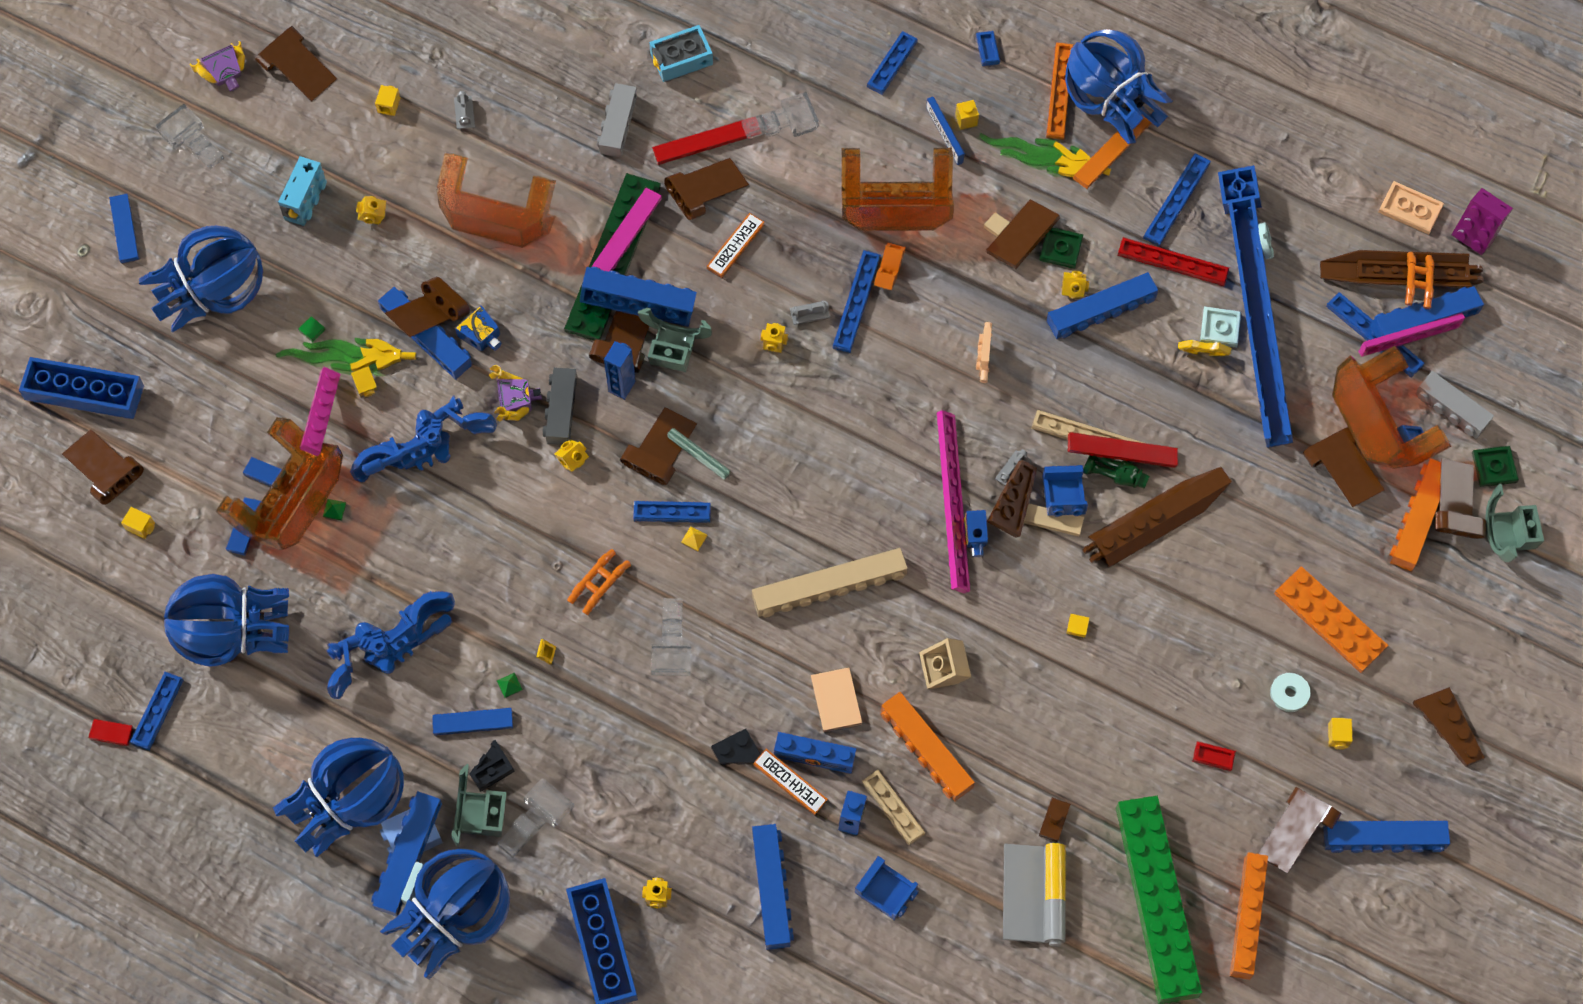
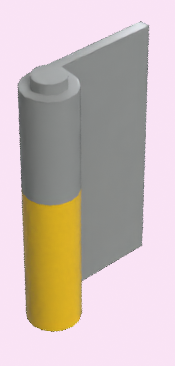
(1034, 893)

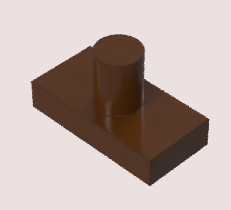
(1054, 819)

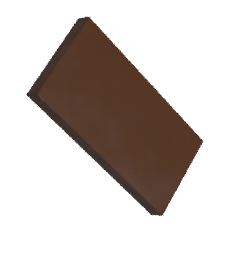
(1023, 234)

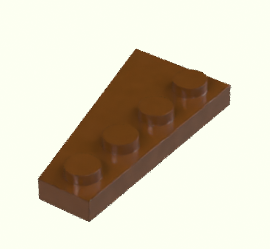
(1014, 500)
(1447, 718)

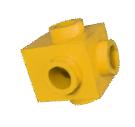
(371, 210)
(1074, 284)
(774, 337)
(571, 455)
(657, 900)

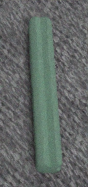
(698, 453)

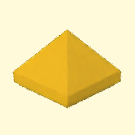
(694, 538)
(546, 651)

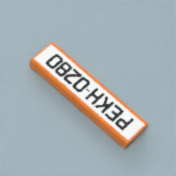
(735, 245)
(790, 781)

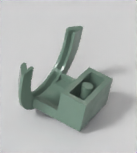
(673, 343)
(1512, 529)
(477, 811)

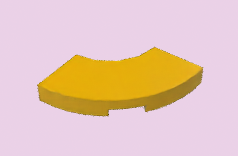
(1213, 349)

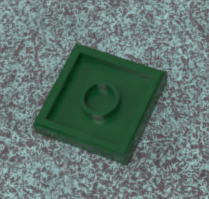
(1061, 248)
(1495, 466)

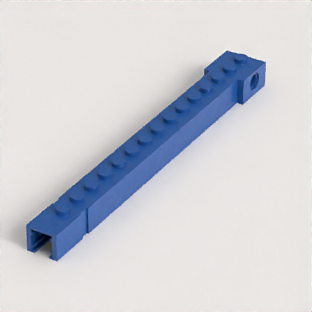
(1240, 200)

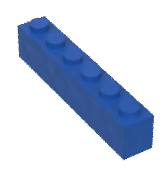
(1463, 301)
(1102, 305)
(433, 340)
(1387, 836)
(408, 851)
(771, 886)

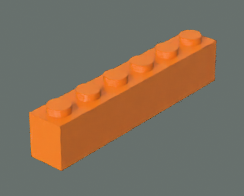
(1419, 518)
(927, 747)
(1249, 916)

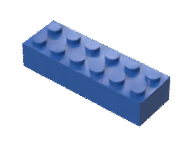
(634, 294)
(81, 388)
(601, 943)

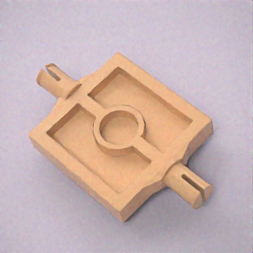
(983, 352)

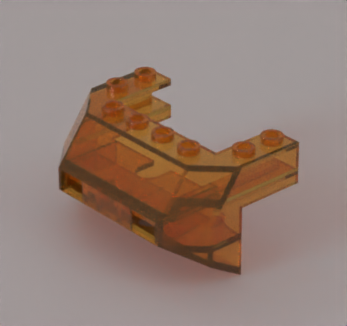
(897, 204)
(492, 217)
(1370, 419)
(294, 495)

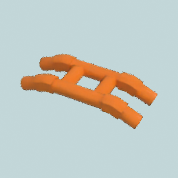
(1412, 283)
(598, 592)

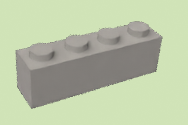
(617, 120)
(1454, 405)

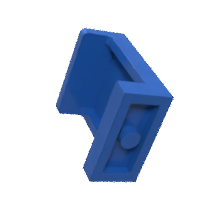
(1064, 490)
(886, 889)

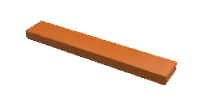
(1059, 93)
(1106, 156)

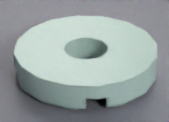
(1265, 239)
(1292, 681)

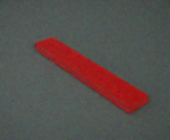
(699, 142)
(1173, 261)
(1122, 450)

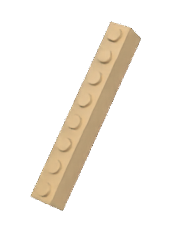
(829, 582)

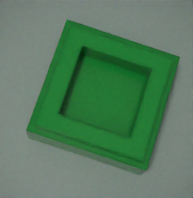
(311, 329)

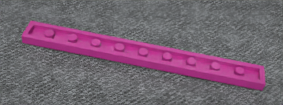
(953, 502)

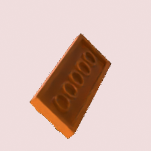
(1331, 619)

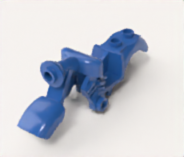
(428, 441)
(385, 647)

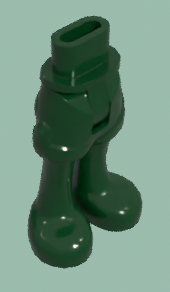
(1124, 473)

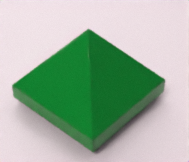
(334, 509)
(509, 685)

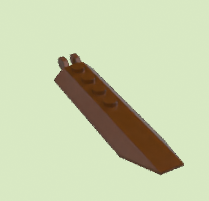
(1392, 268)
(1157, 517)

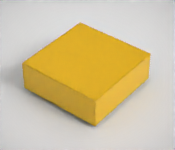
(1077, 625)

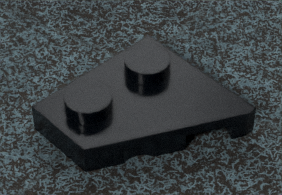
(736, 749)
(491, 768)

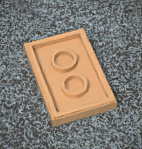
(1411, 207)
(836, 699)

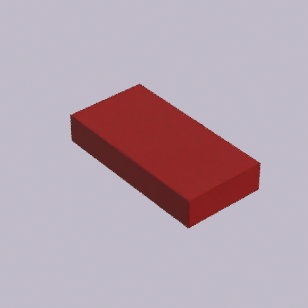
(111, 732)
(1214, 756)

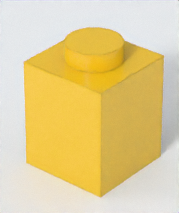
(387, 100)
(967, 114)
(364, 382)
(138, 523)
(1340, 733)

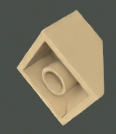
(945, 664)

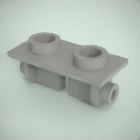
(464, 111)
(810, 312)
(1007, 470)

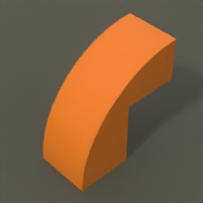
(890, 266)

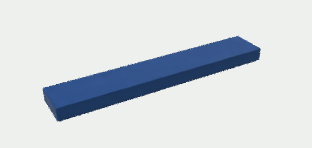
(1176, 200)
(856, 301)
(1361, 324)

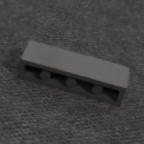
(561, 405)

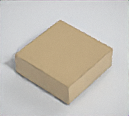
(996, 224)

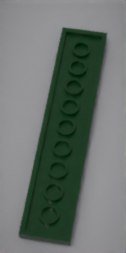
(590, 320)

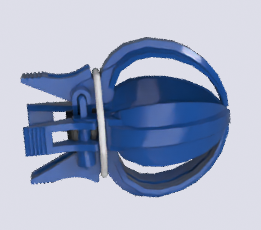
(1108, 71)
(214, 274)
(221, 641)
(333, 772)
(436, 913)

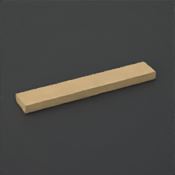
(1062, 427)

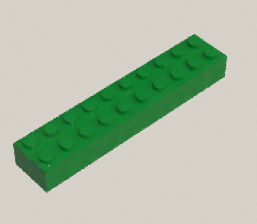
(1158, 900)

